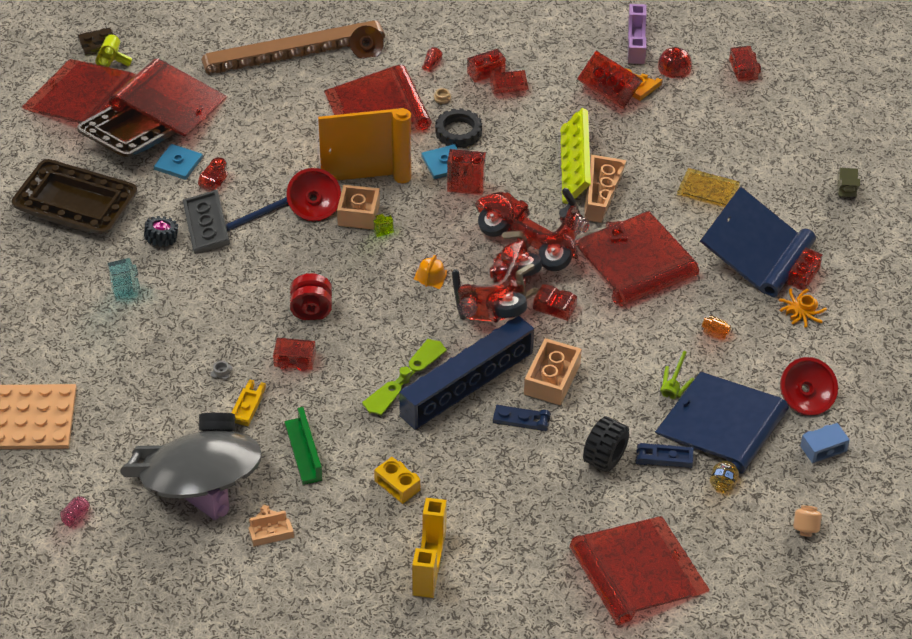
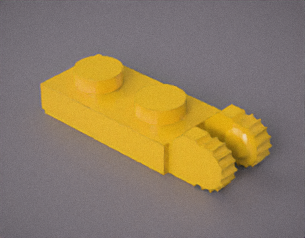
(248, 403)

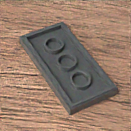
(206, 222)

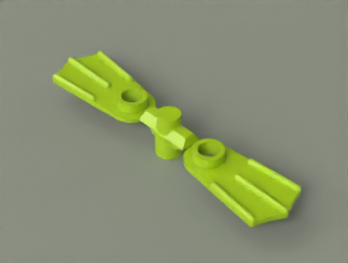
(383, 397)

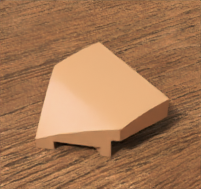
(270, 527)

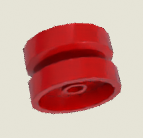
(311, 297)

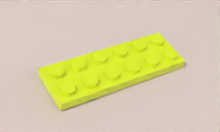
(575, 154)

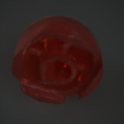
(675, 62)

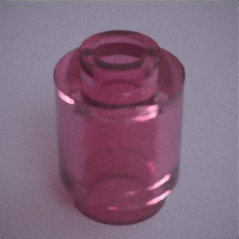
(75, 511)

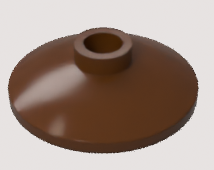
(369, 34)

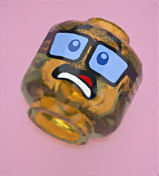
(724, 476)

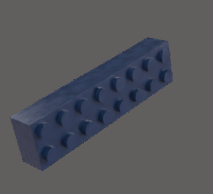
(466, 372)

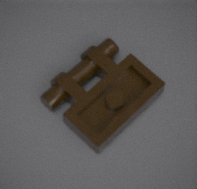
(92, 41)

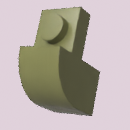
(848, 182)

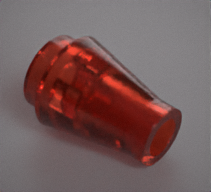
(432, 58)

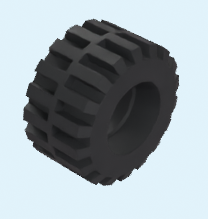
(606, 444)

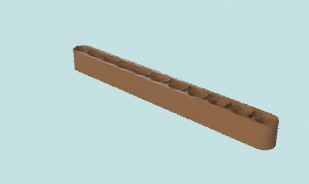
(282, 48)

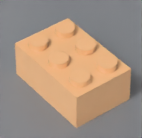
(552, 371)

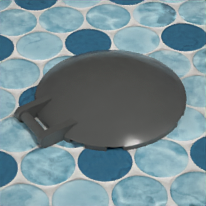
(195, 463)

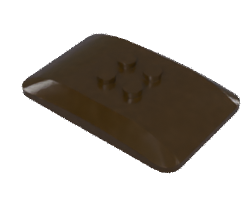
(124, 131)
(74, 196)

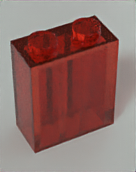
(466, 171)

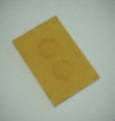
(707, 187)

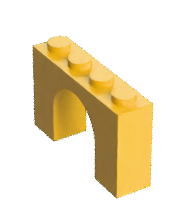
(428, 557)

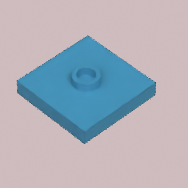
(437, 160)
(178, 161)

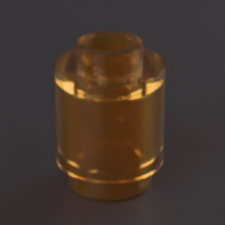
(716, 327)

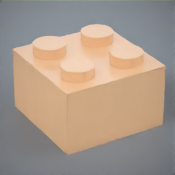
(358, 206)

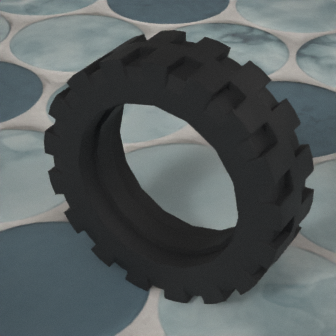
(458, 116)

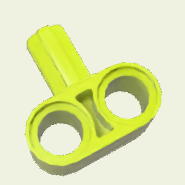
(109, 52)

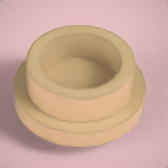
(442, 96)

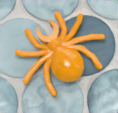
(803, 307)

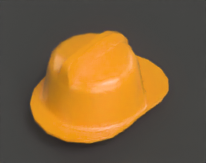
(431, 272)

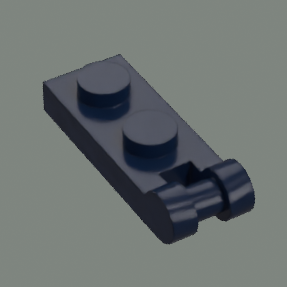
(521, 417)
(664, 455)

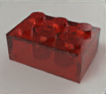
(609, 80)

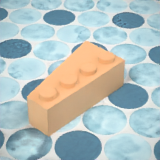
(605, 178)

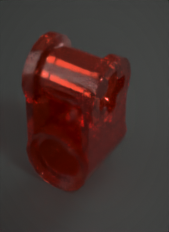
(213, 174)

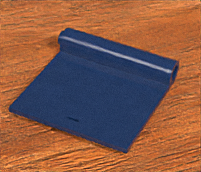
(756, 242)
(723, 419)

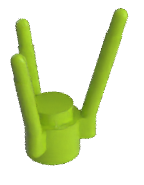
(672, 387)

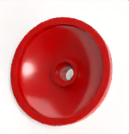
(313, 183)
(820, 385)

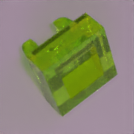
(383, 225)

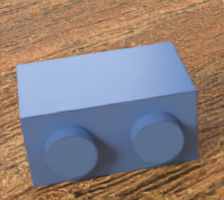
(824, 442)

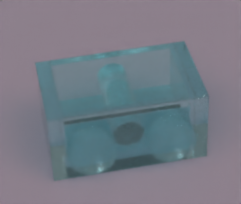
(123, 279)

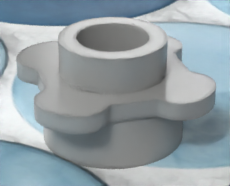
(218, 366)

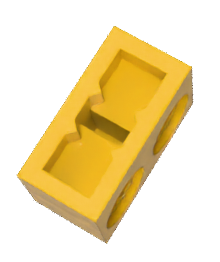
(397, 480)

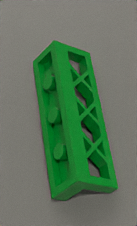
(304, 448)

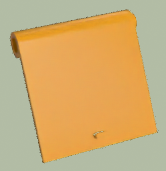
(366, 144)

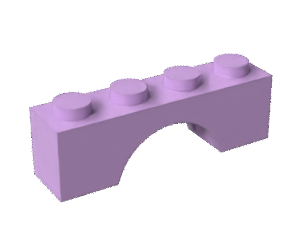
(636, 33)

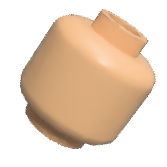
(807, 520)

